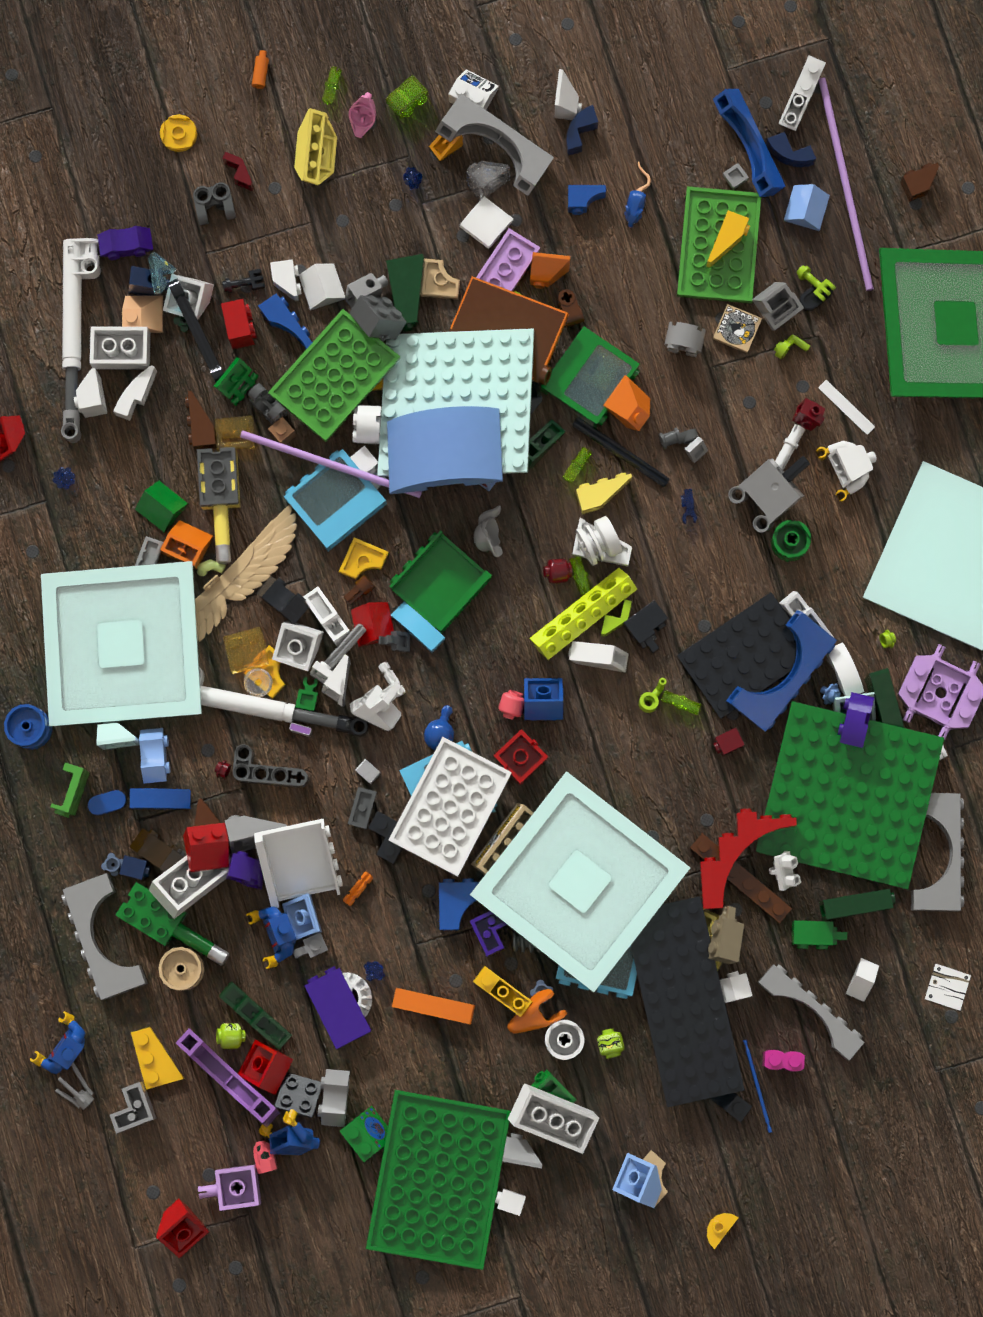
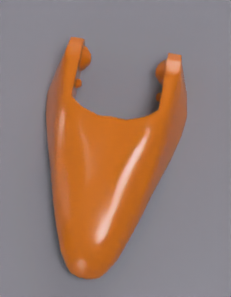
(532, 1017)

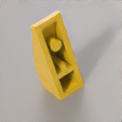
(730, 235)

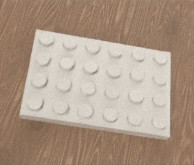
(450, 806)

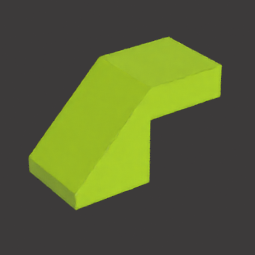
(612, 623)

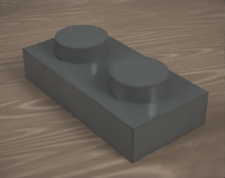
(362, 808)

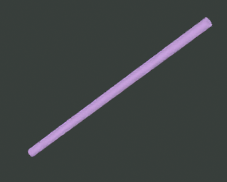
(320, 460)

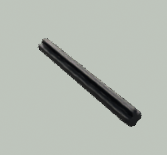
(621, 452)

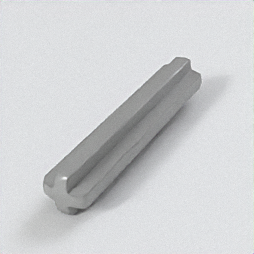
(345, 645)

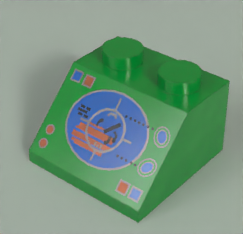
(366, 1133)

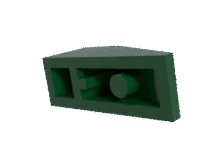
(543, 442)

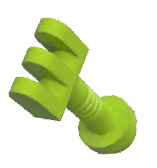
(804, 273)

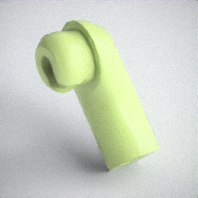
(208, 565)

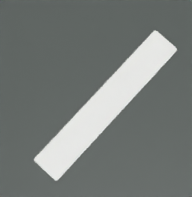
(841, 402)

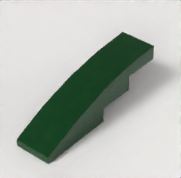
(255, 1015)

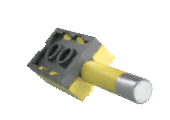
(219, 491)

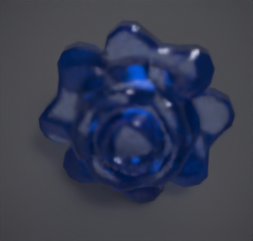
(412, 178)
(63, 478)
(374, 971)

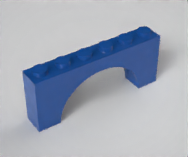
(811, 648)
(454, 901)

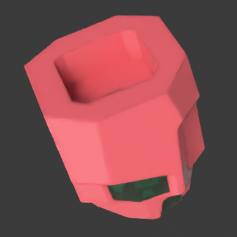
(263, 1159)

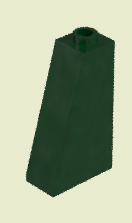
(406, 285)
(886, 704)
(856, 904)

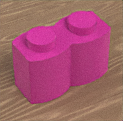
(789, 1060)

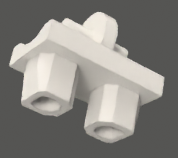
(783, 870)

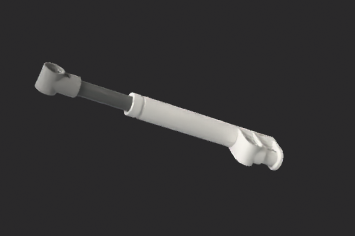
(77, 257)

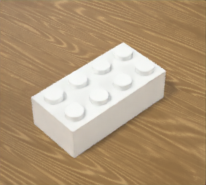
(180, 888)
(553, 1118)

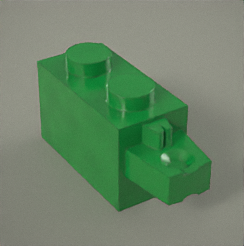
(815, 933)

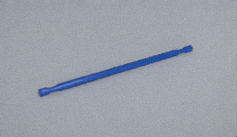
(757, 1085)

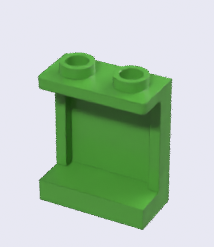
(74, 791)

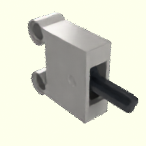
(771, 490)

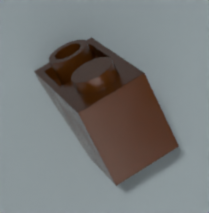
(917, 183)

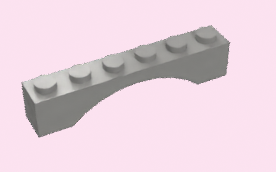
(842, 1039)

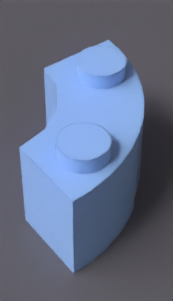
(153, 755)

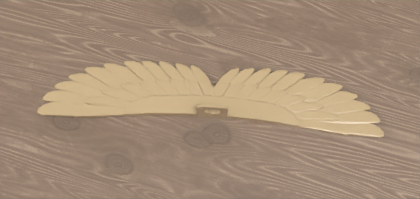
(246, 572)

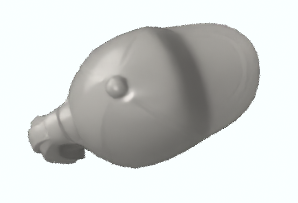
(487, 532)

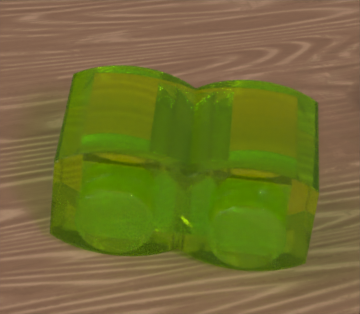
(407, 97)

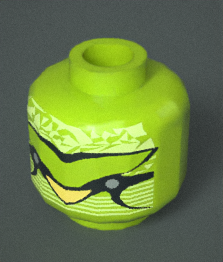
(230, 1036)
(610, 1043)

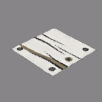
(947, 987)

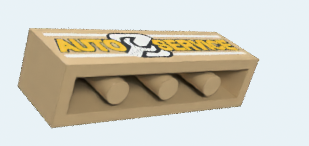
(502, 838)

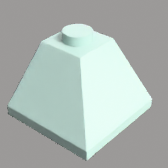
(113, 735)

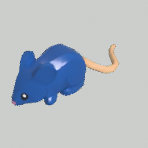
(636, 202)

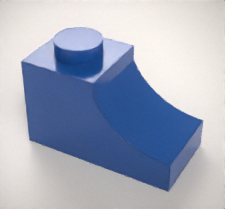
(582, 196)

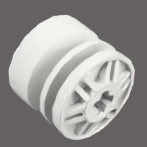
(600, 540)

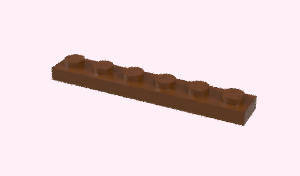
(745, 881)

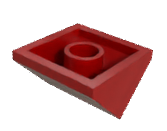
(376, 620)

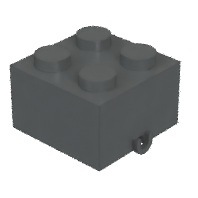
(378, 317)

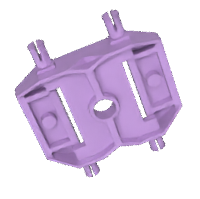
(945, 677)

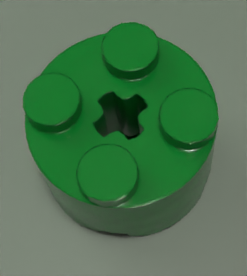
(792, 530)

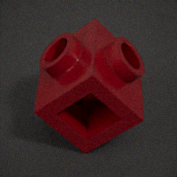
(809, 414)

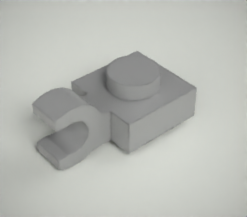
(313, 946)

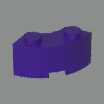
(125, 242)
(856, 719)
(245, 870)

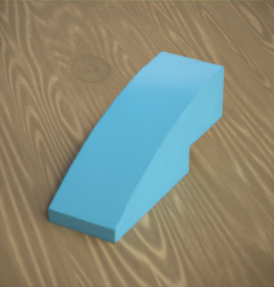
(418, 627)

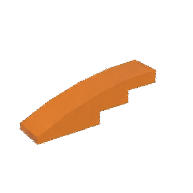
(433, 1006)

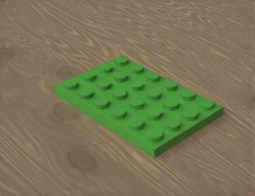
(734, 273)
(334, 375)

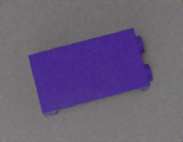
(337, 1007)

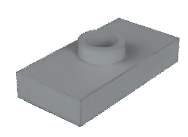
(149, 552)

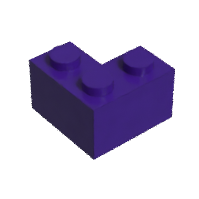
(485, 930)

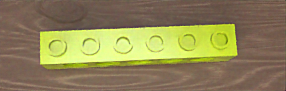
(583, 613)

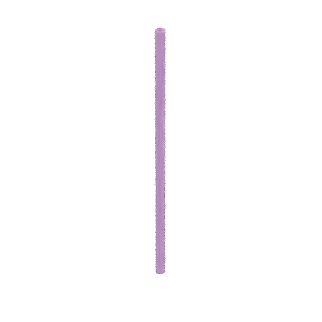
(846, 185)

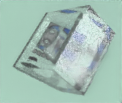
(486, 177)

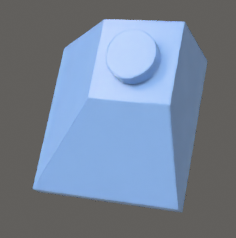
(638, 1181)

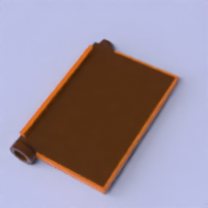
(496, 308)

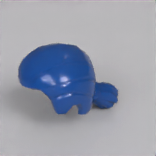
(439, 728)

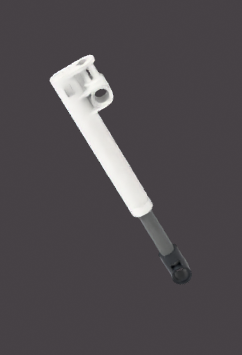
(275, 709)

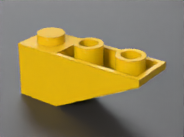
(502, 991)

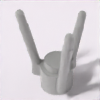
(82, 1098)

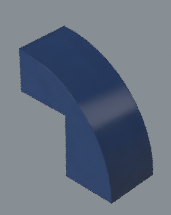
(583, 122)
(782, 151)

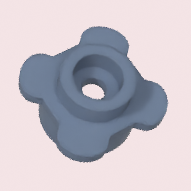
(107, 864)
(540, 986)

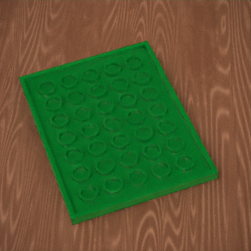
(438, 1179)

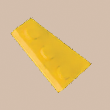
(154, 1061)

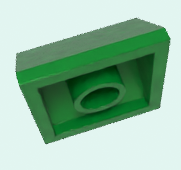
(160, 505)

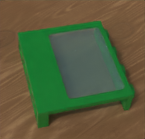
(589, 375)

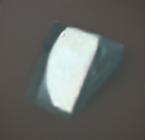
(158, 268)

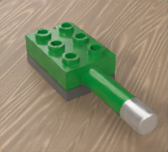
(151, 918)

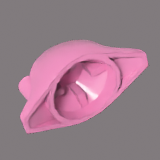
(362, 115)

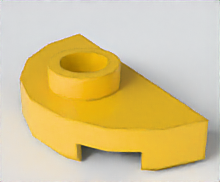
(719, 1227)

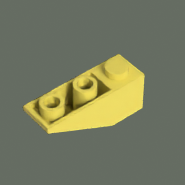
(597, 495)

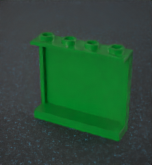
(439, 581)

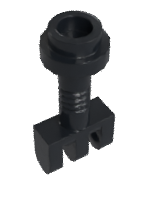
(251, 280)

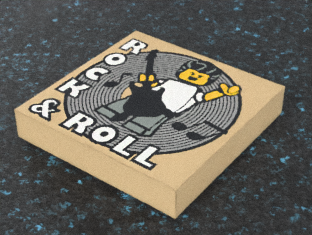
(737, 328)

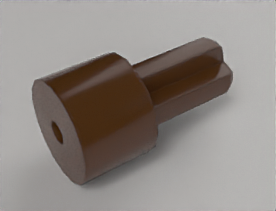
(363, 586)

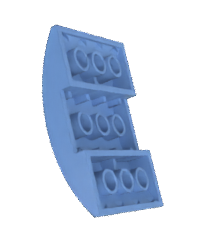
(444, 448)

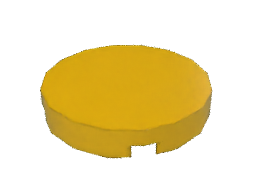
(178, 133)

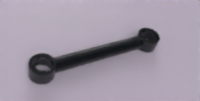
(196, 329)

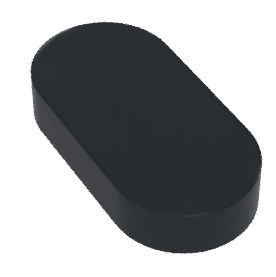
(810, 301)

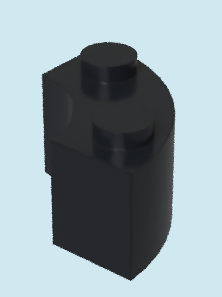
(282, 599)

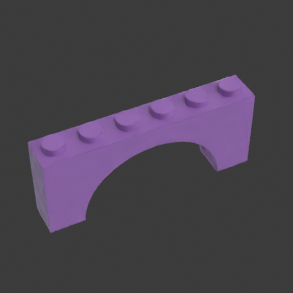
(227, 1078)

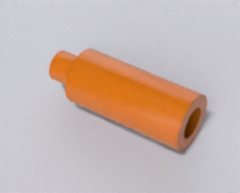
(260, 70)

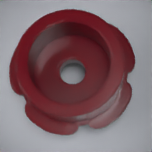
(222, 769)

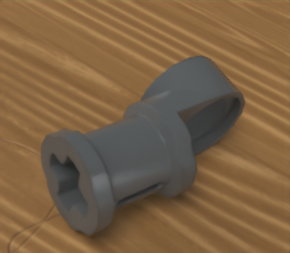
(676, 437)

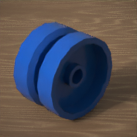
(19, 719)

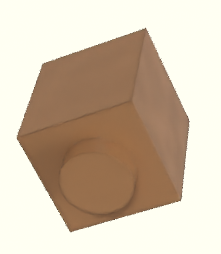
(282, 431)

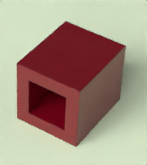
(728, 742)

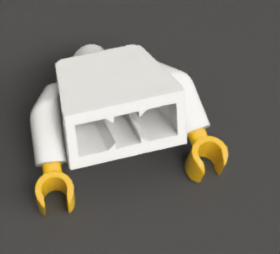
(850, 464)

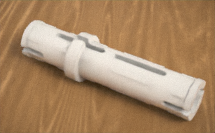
(790, 445)

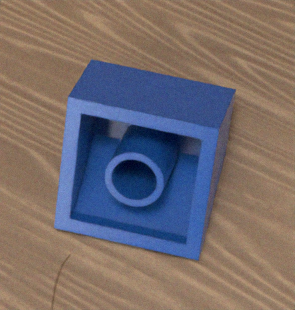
(543, 699)

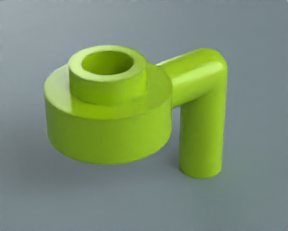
(783, 347)
(652, 697)

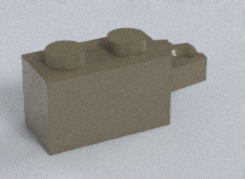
(726, 937)

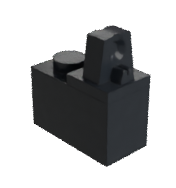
(643, 626)

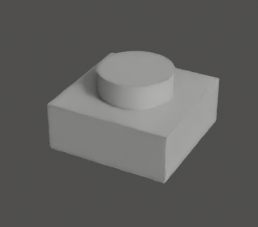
(735, 176)
(696, 449)

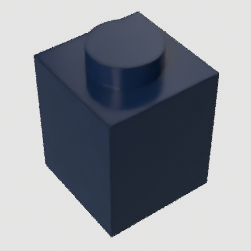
(135, 868)

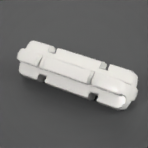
(391, 677)

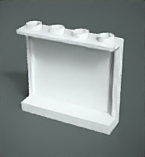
(297, 861)

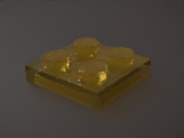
(246, 650)

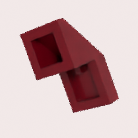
(241, 177)

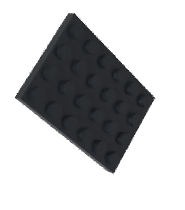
(743, 652)

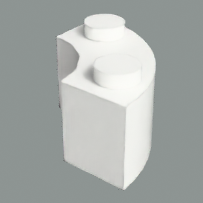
(735, 987)

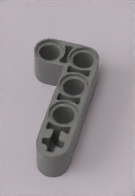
(271, 771)

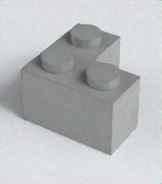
(138, 1110)

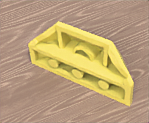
(315, 148)

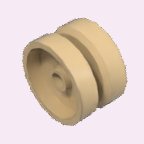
(192, 972)

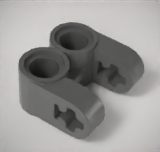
(213, 199)
(266, 404)

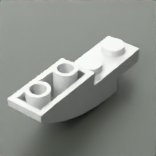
(802, 93)

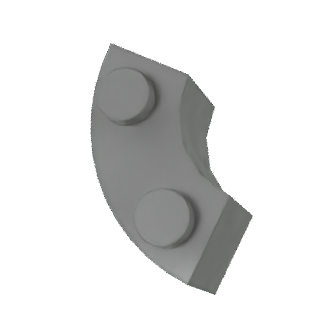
(335, 1096)

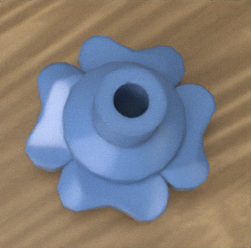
(830, 693)

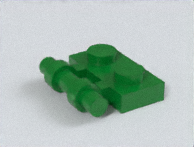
(233, 378)

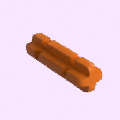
(358, 888)

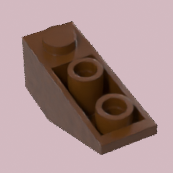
(202, 430)

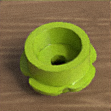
(887, 639)

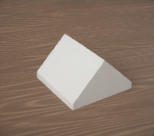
(321, 285)

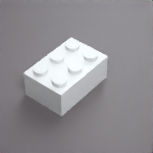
(120, 347)

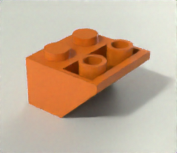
(186, 543)

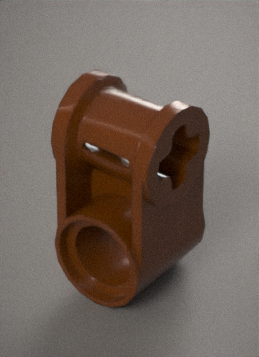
(575, 313)

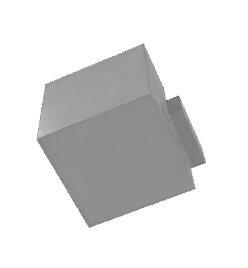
(777, 304)

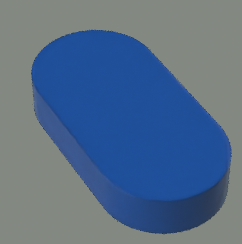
(107, 802)

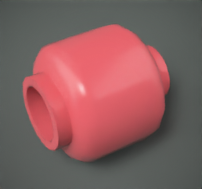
(511, 704)

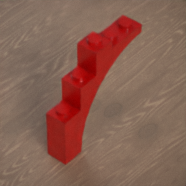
(749, 829)

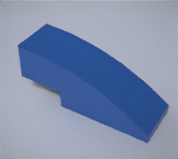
(160, 798)

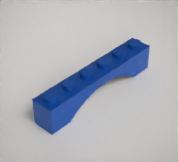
(764, 171)
(279, 316)

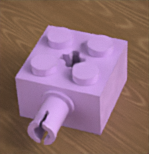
(224, 1187)

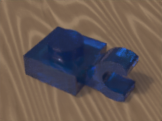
(688, 502)

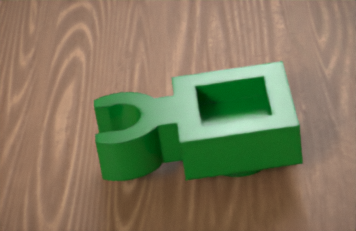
(307, 698)

